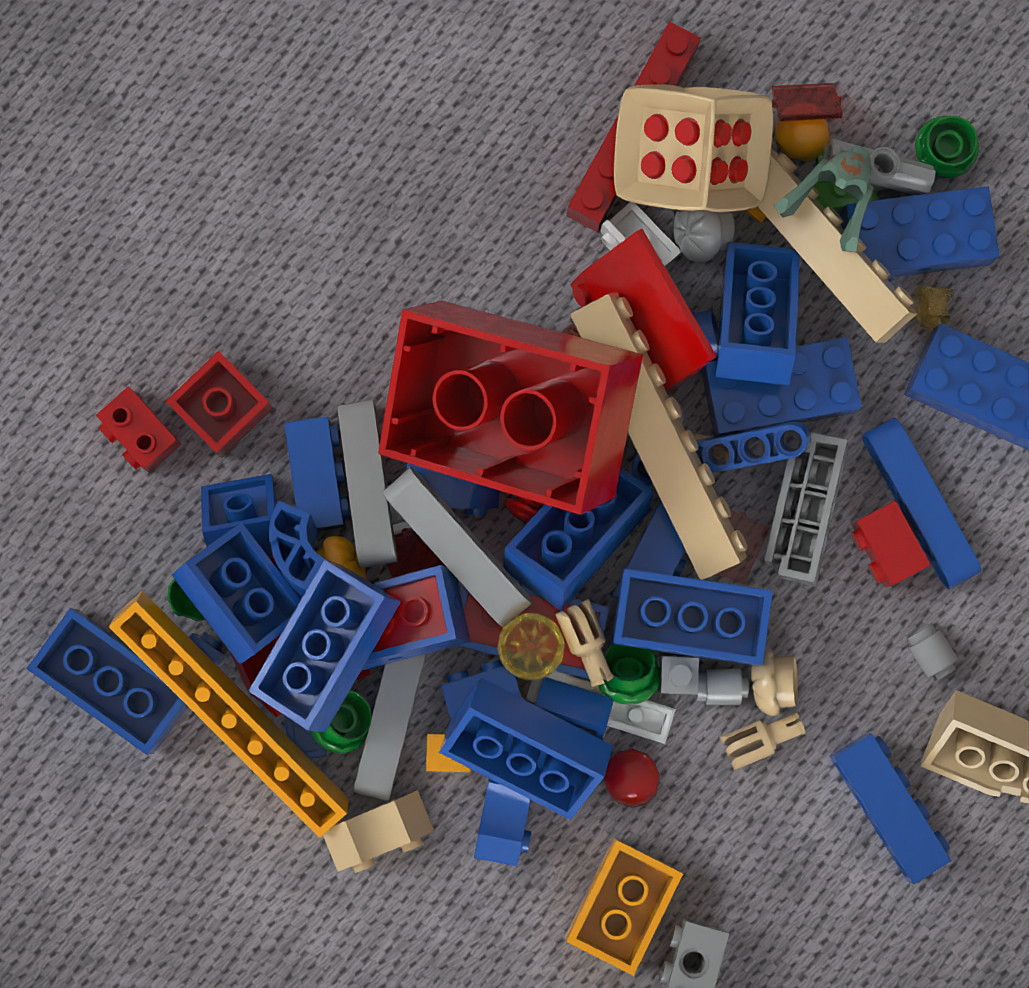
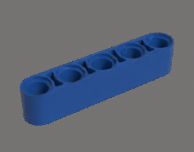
(739, 451)
(921, 503)

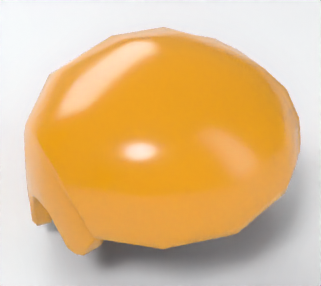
(802, 138)

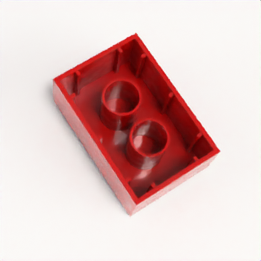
(509, 405)

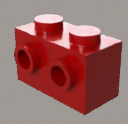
(138, 430)
(889, 545)

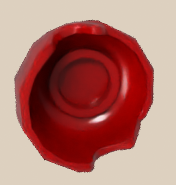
(632, 778)

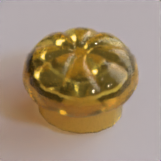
(531, 646)

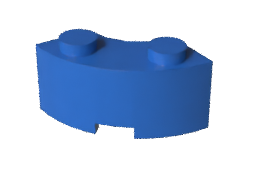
(460, 493)
(292, 544)
(503, 826)

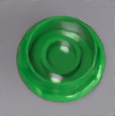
(947, 145)
(634, 674)
(348, 726)

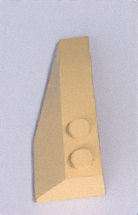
(980, 747)

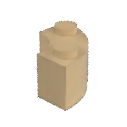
(378, 831)

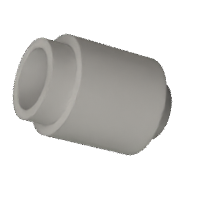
(932, 651)
(722, 686)

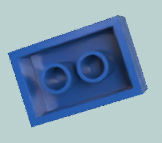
(239, 592)

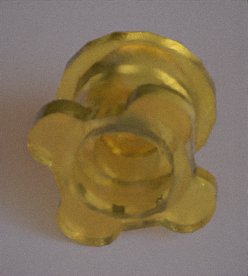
(932, 305)

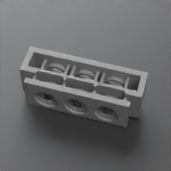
(814, 509)
(700, 938)

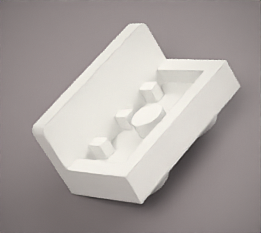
(632, 219)

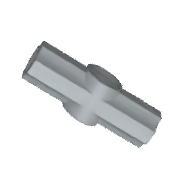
(898, 172)

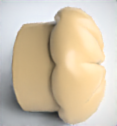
(775, 683)

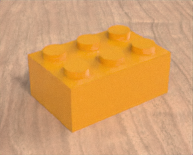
(623, 906)

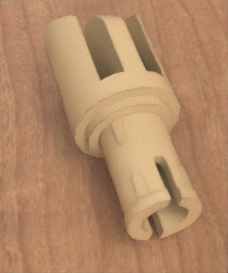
(585, 640)
(760, 740)

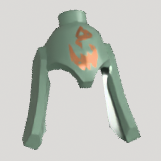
(846, 170)

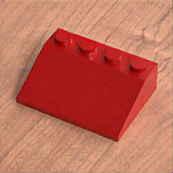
(656, 304)

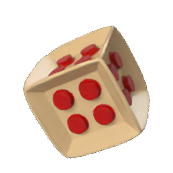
(693, 147)

